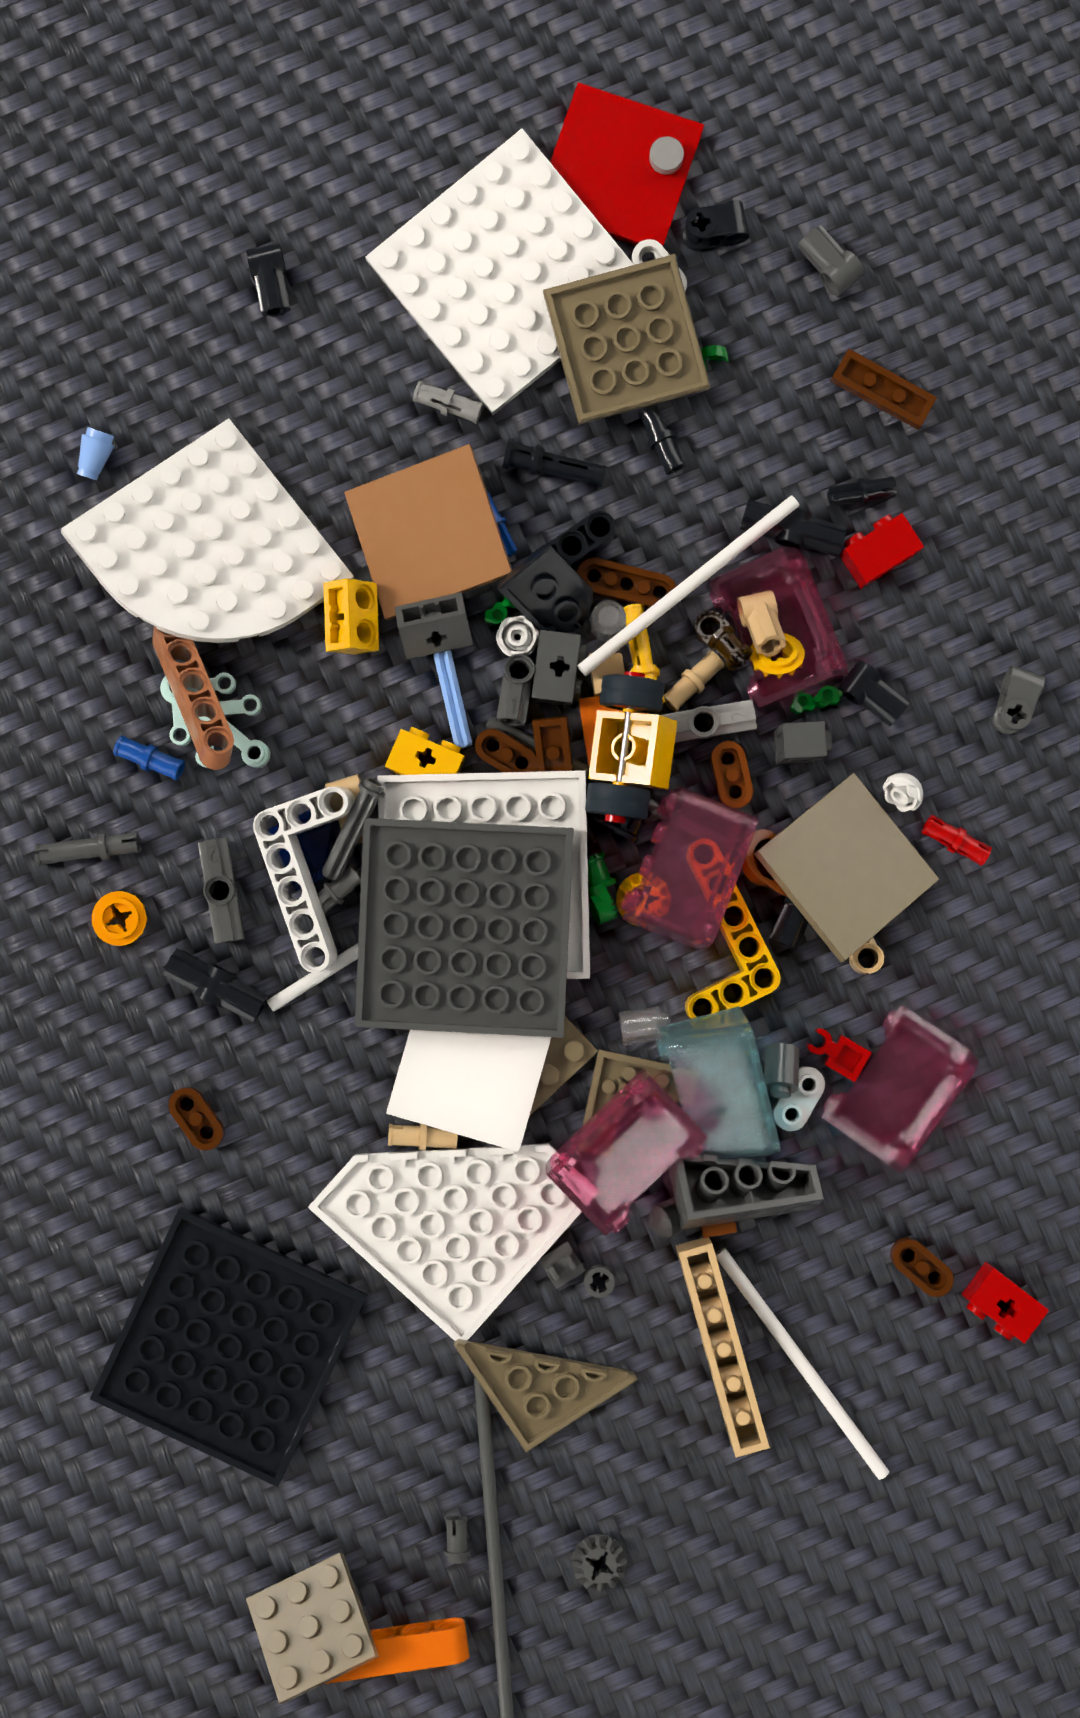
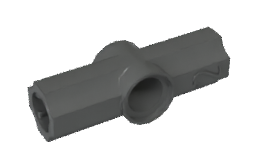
(218, 868)

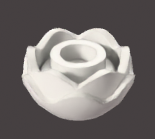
(517, 625)
(903, 791)

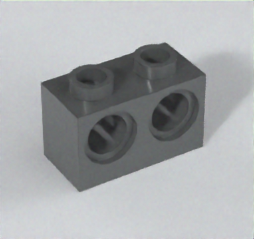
(801, 742)

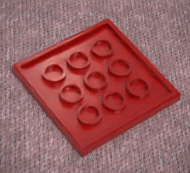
(608, 166)

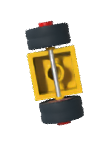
(629, 748)

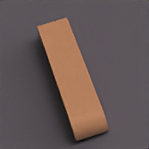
(195, 704)

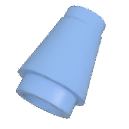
(94, 452)

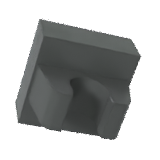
(561, 1264)

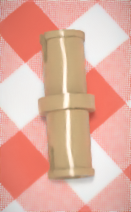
(693, 681)
(421, 1137)

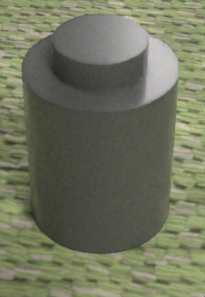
(781, 1069)

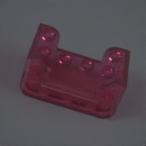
(690, 868)

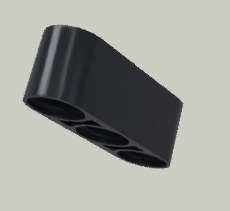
(582, 535)

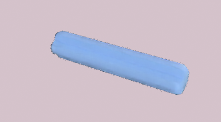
(452, 699)

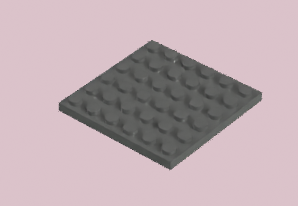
(464, 927)

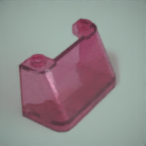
(799, 614)
(903, 1090)
(624, 1151)

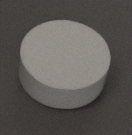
(666, 155)

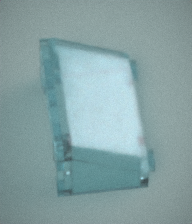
(721, 1083)

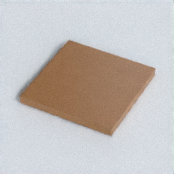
(428, 530)

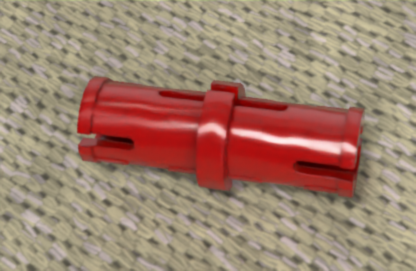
(956, 840)

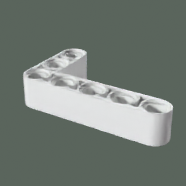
(298, 871)

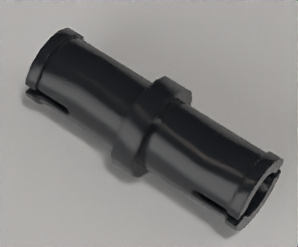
(661, 439)

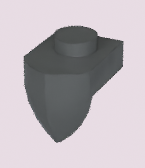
(664, 1219)

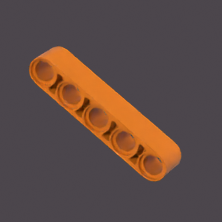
(414, 1648)

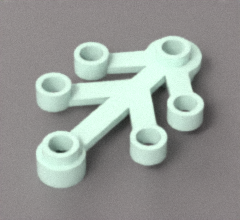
(229, 708)

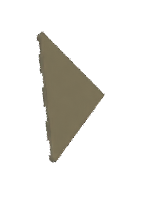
(540, 1391)

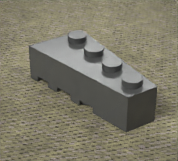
(731, 1190)

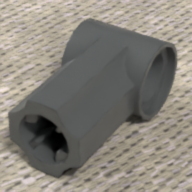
(836, 267)
(515, 692)

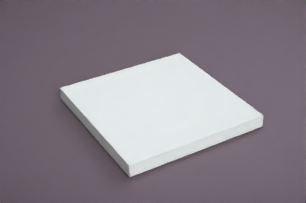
(470, 1083)

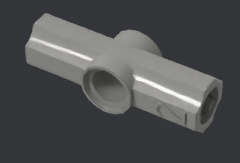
(727, 719)

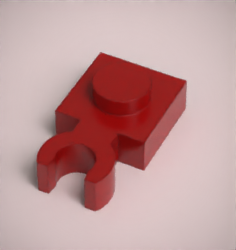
(843, 1055)

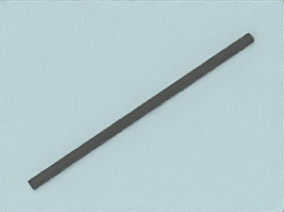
(494, 1552)

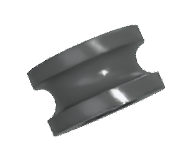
(588, 1279)

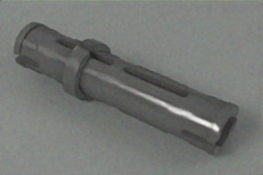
(101, 846)

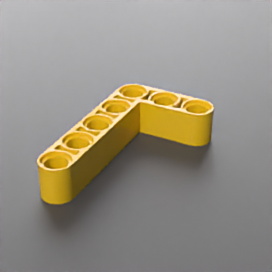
(748, 965)

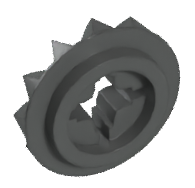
(593, 1548)

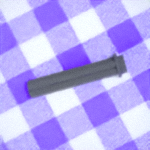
(352, 829)

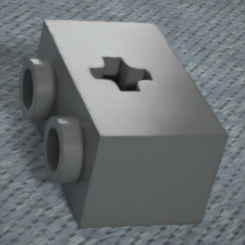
(433, 625)
(553, 648)

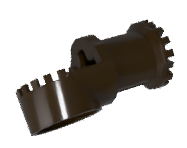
(723, 640)

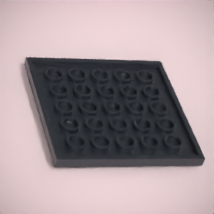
(228, 1346)

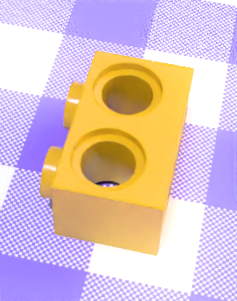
(351, 616)

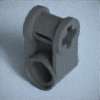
(1017, 694)

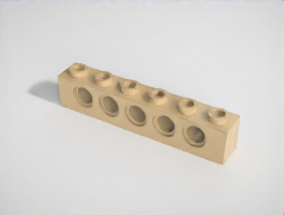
(722, 1346)

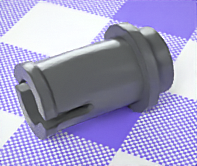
(457, 1544)

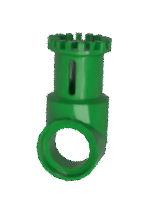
(599, 897)

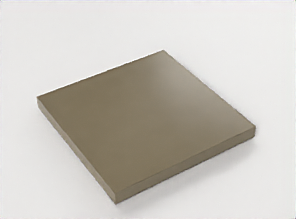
(626, 339)
(846, 867)

